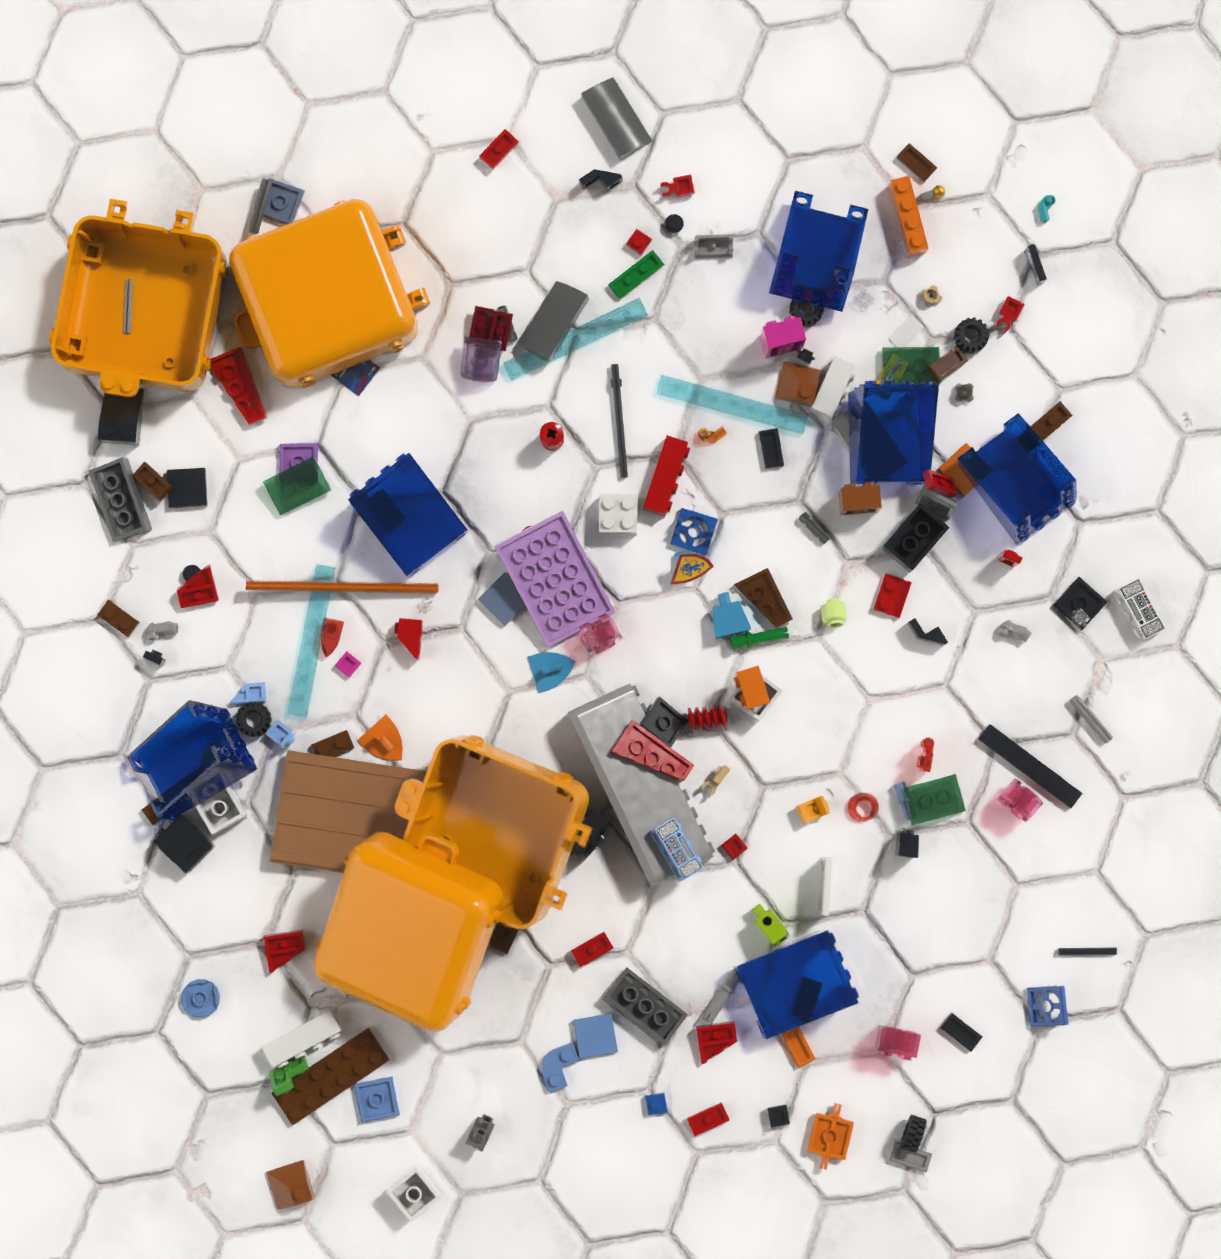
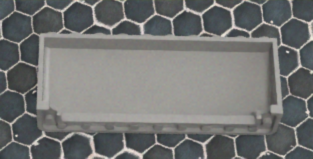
(637, 793)

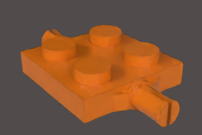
(830, 1136)

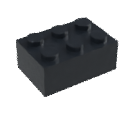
(915, 537)

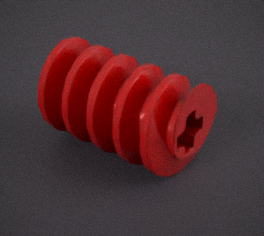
(554, 429)
(707, 718)

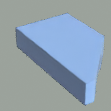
(250, 693)

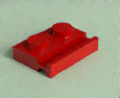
(892, 595)

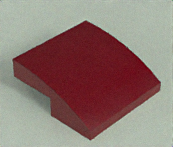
(491, 325)

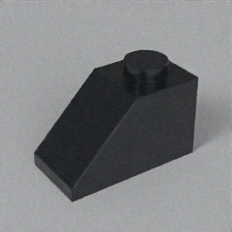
(907, 844)

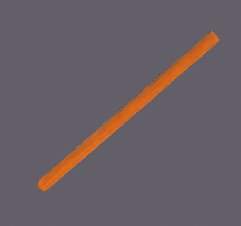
(371, 587)

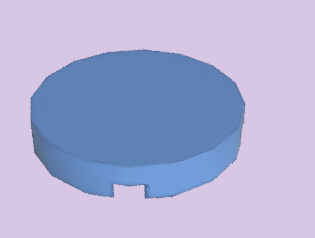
(200, 998)

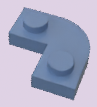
(553, 1064)

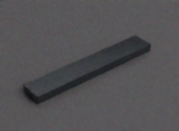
(1030, 766)

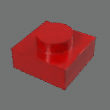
(638, 242)

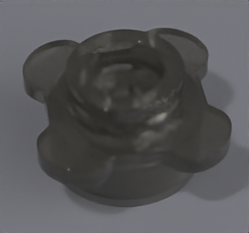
(968, 388)

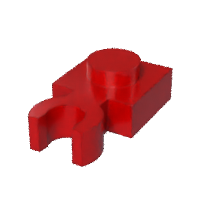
(681, 186)
(1010, 311)

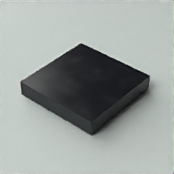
(188, 487)
(1080, 596)
(663, 722)

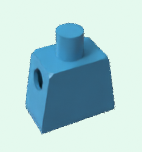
(729, 617)

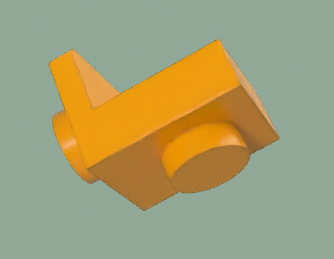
(812, 809)

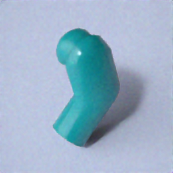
(1043, 207)

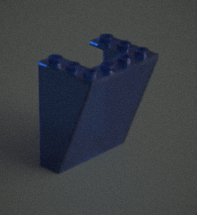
(818, 254)
(891, 431)
(1020, 479)
(407, 514)
(192, 758)
(797, 983)

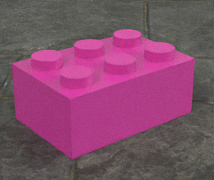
(782, 337)

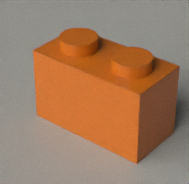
(752, 688)

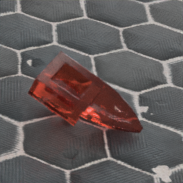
(330, 634)

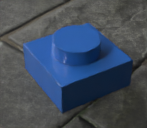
(656, 1103)

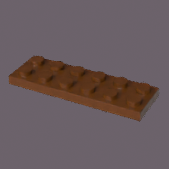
(332, 1075)

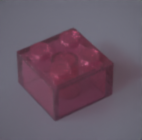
(897, 1041)

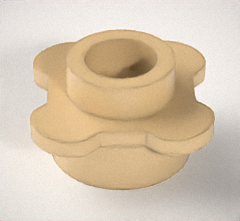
(931, 291)

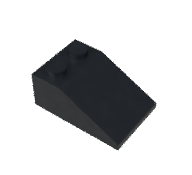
(121, 419)

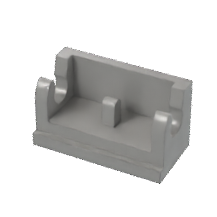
(713, 246)
(936, 503)

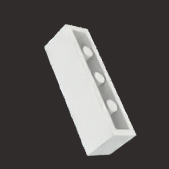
(303, 1037)

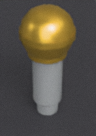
(937, 192)

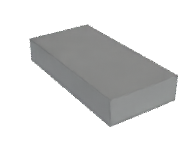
(918, 1160)

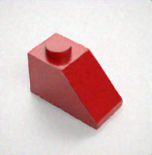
(410, 634)

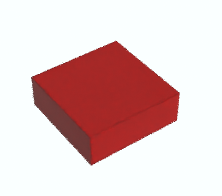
(734, 846)

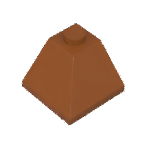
(797, 384)
(290, 1185)

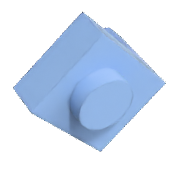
(281, 734)

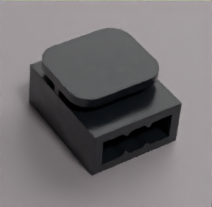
(597, 823)
(183, 843)

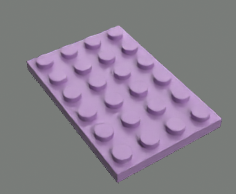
(554, 578)

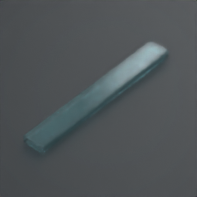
(580, 337)
(732, 404)
(310, 644)

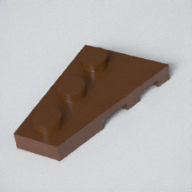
(766, 597)

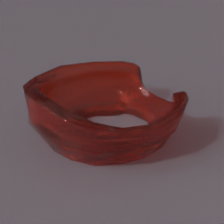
(854, 800)

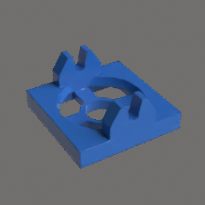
(676, 538)
(1035, 1019)

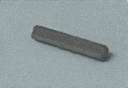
(260, 206)

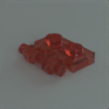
(924, 761)

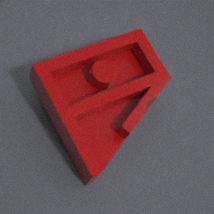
(198, 589)
(283, 947)
(715, 1038)

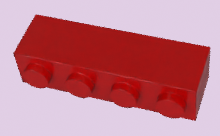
(665, 476)

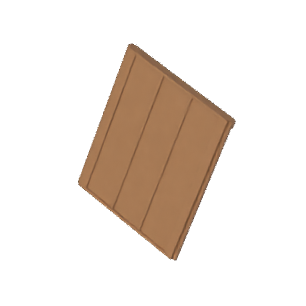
(333, 806)

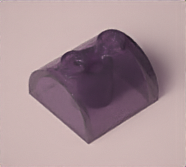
(480, 359)

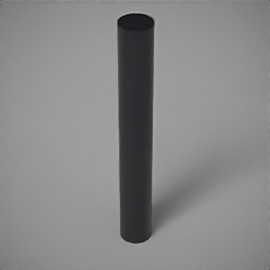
(1087, 951)

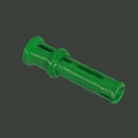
(749, 639)

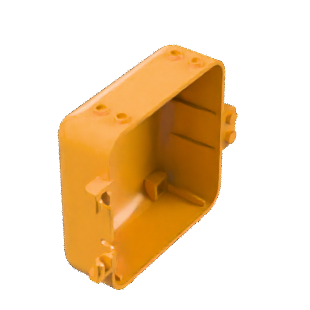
(323, 293)
(173, 303)
(505, 818)
(408, 929)

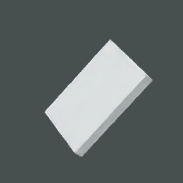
(825, 886)

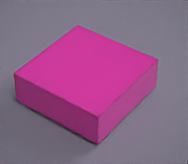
(348, 664)

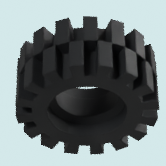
(806, 320)
(971, 324)
(242, 715)
(913, 1133)

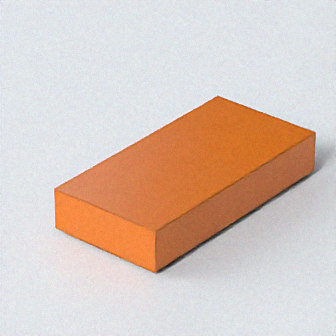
(798, 1046)

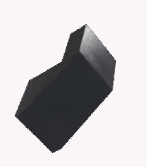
(607, 179)
(934, 636)

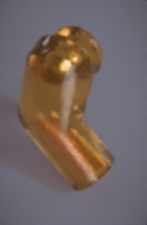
(710, 436)

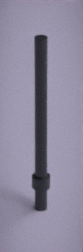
(616, 384)

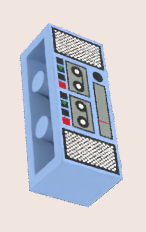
(676, 849)

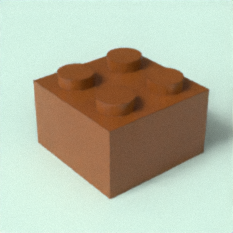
(859, 499)

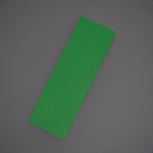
(636, 275)

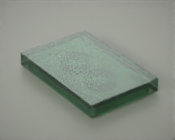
(909, 364)
(297, 485)
(933, 799)

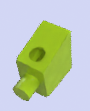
(776, 931)

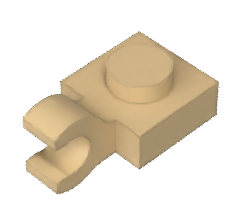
(719, 774)

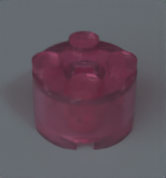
(600, 634)
(1020, 800)

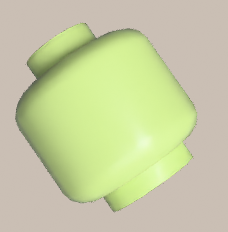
(833, 613)

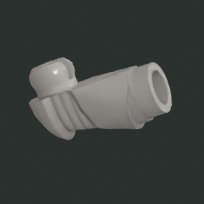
(163, 628)
(1015, 630)

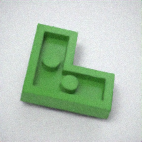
(282, 1078)

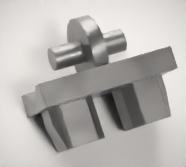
(480, 1132)

